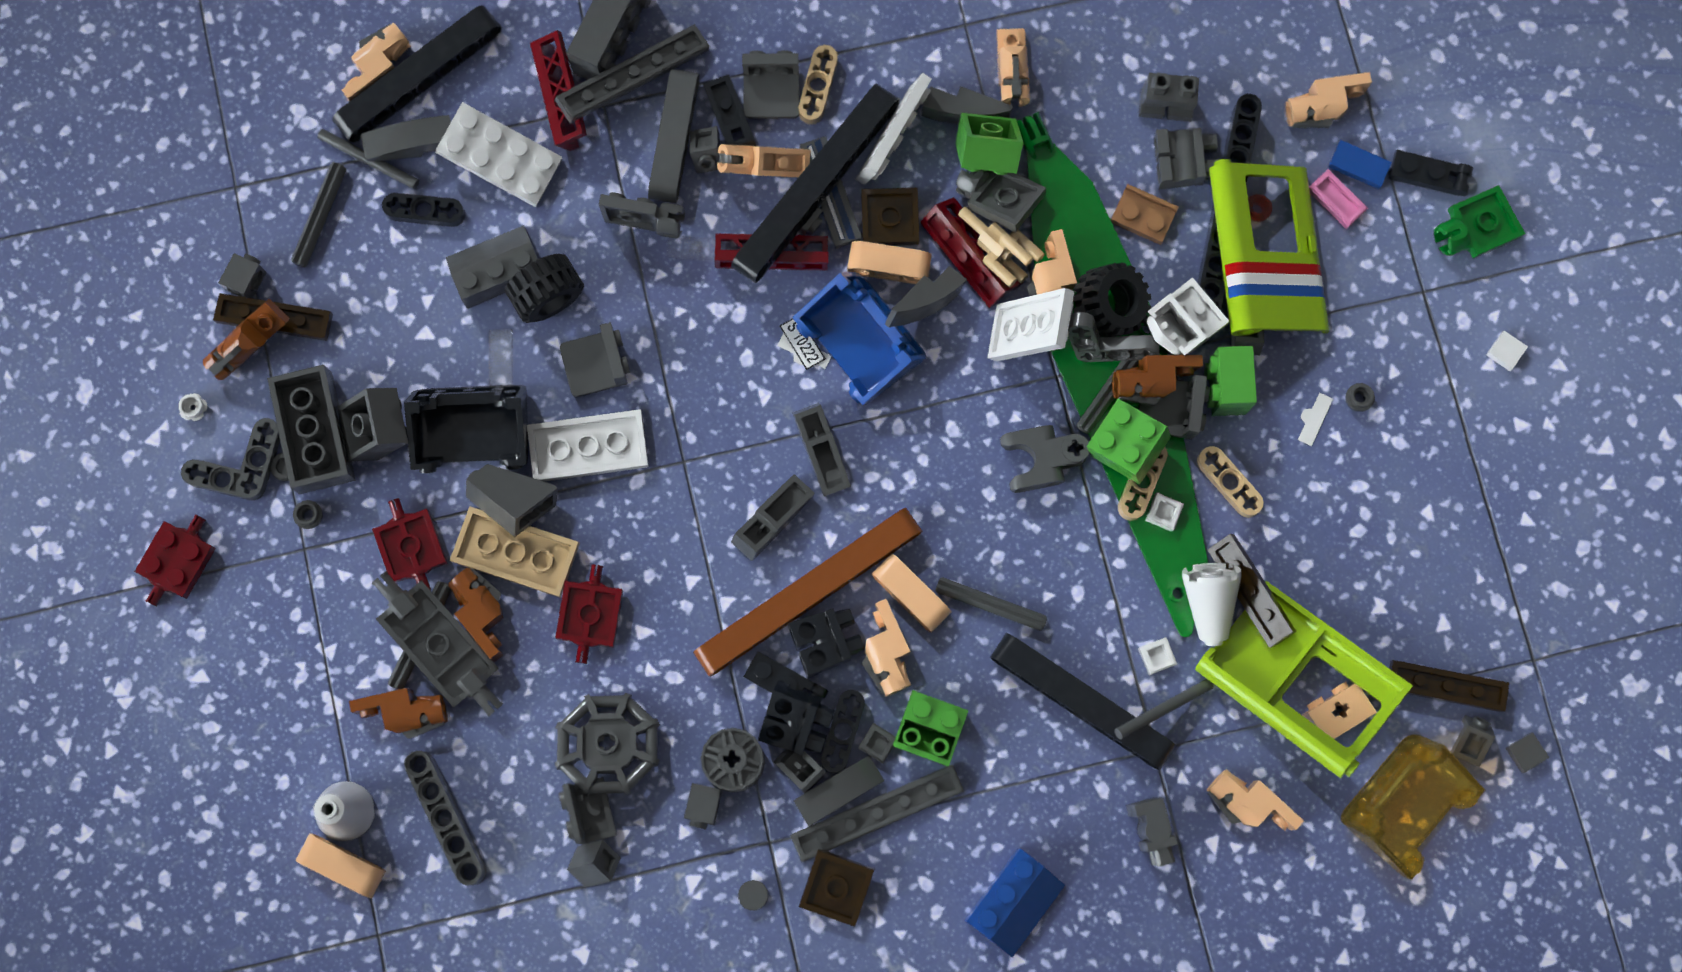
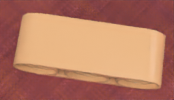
(888, 262)
(911, 593)
(340, 865)

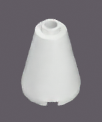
(1212, 599)
(344, 811)

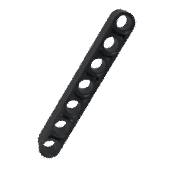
(417, 73)
(1080, 700)

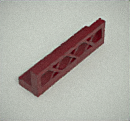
(554, 84)
(964, 251)
(786, 261)

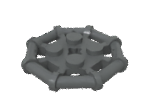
(619, 755)

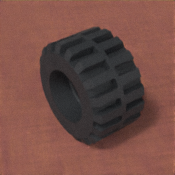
(544, 288)
(1129, 296)

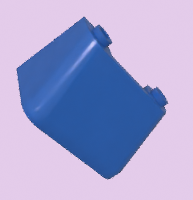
(852, 327)

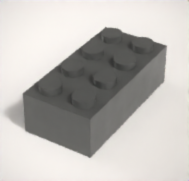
(603, 35)
(310, 429)

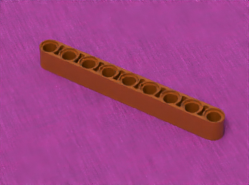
(807, 592)

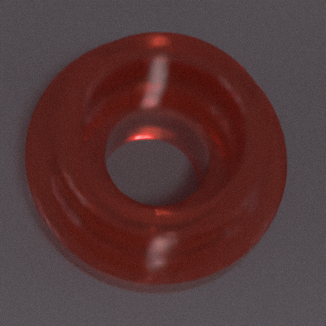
(1264, 203)

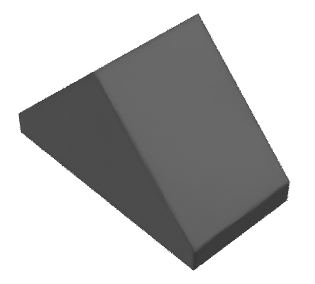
(800, 769)

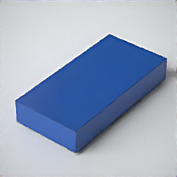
(1359, 164)

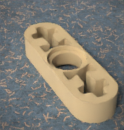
(815, 64)
(1231, 469)
(1141, 502)

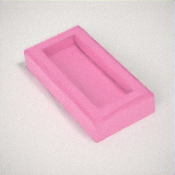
(1337, 199)

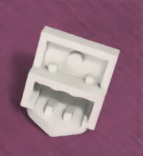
(1185, 319)

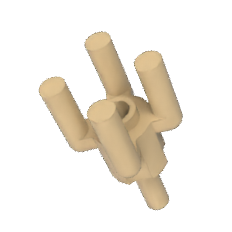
(1001, 247)

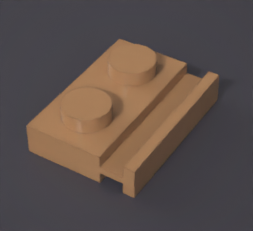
(1144, 214)

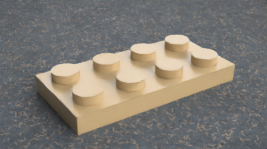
(529, 559)

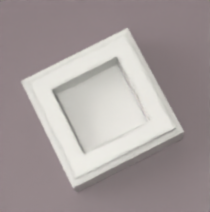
(1507, 350)
(1164, 512)
(1157, 656)

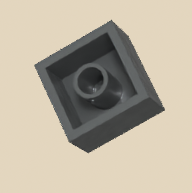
(372, 424)

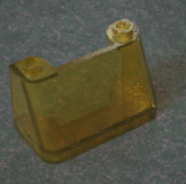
(1409, 800)

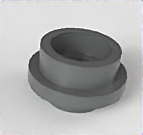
(1365, 391)
(301, 508)

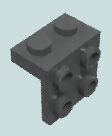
(770, 85)
(595, 362)
(1182, 408)
(589, 816)

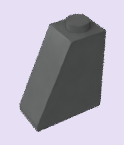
(510, 497)

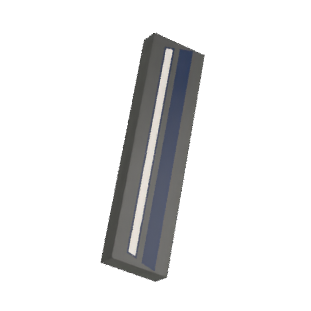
(836, 206)

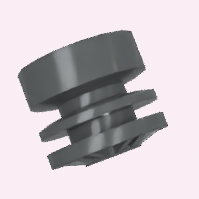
(745, 773)

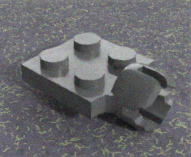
(1000, 198)
(642, 214)

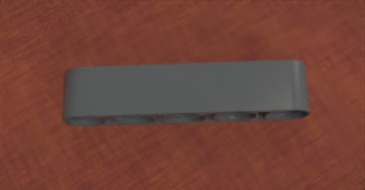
(673, 136)
(457, 826)

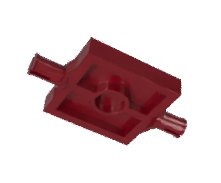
(409, 544)
(175, 560)
(589, 614)

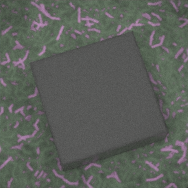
(877, 743)
(1527, 752)

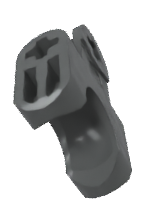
(1048, 453)

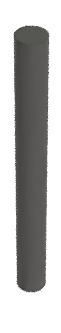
(359, 154)
(1163, 708)

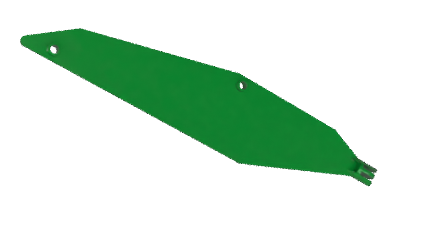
(1092, 242)

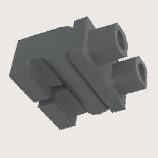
(1169, 91)
(1181, 157)
(1154, 830)

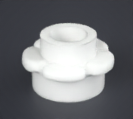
(185, 407)

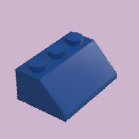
(1015, 902)

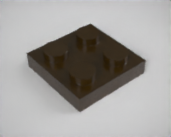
(890, 216)
(836, 887)

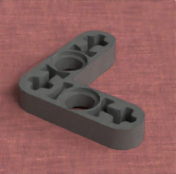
(1092, 348)
(239, 477)

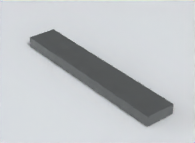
(632, 73)
(877, 813)

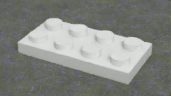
(891, 135)
(498, 154)
(1031, 325)
(587, 446)

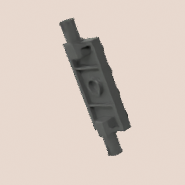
(437, 643)

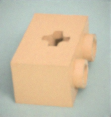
(1355, 710)

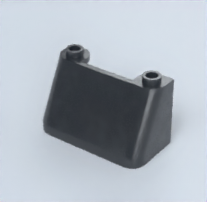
(467, 426)

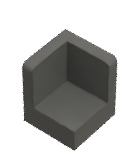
(594, 863)

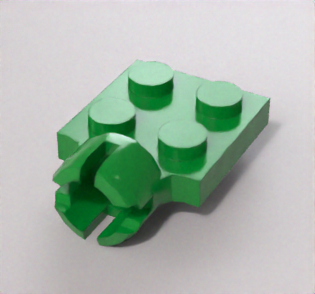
(1479, 224)

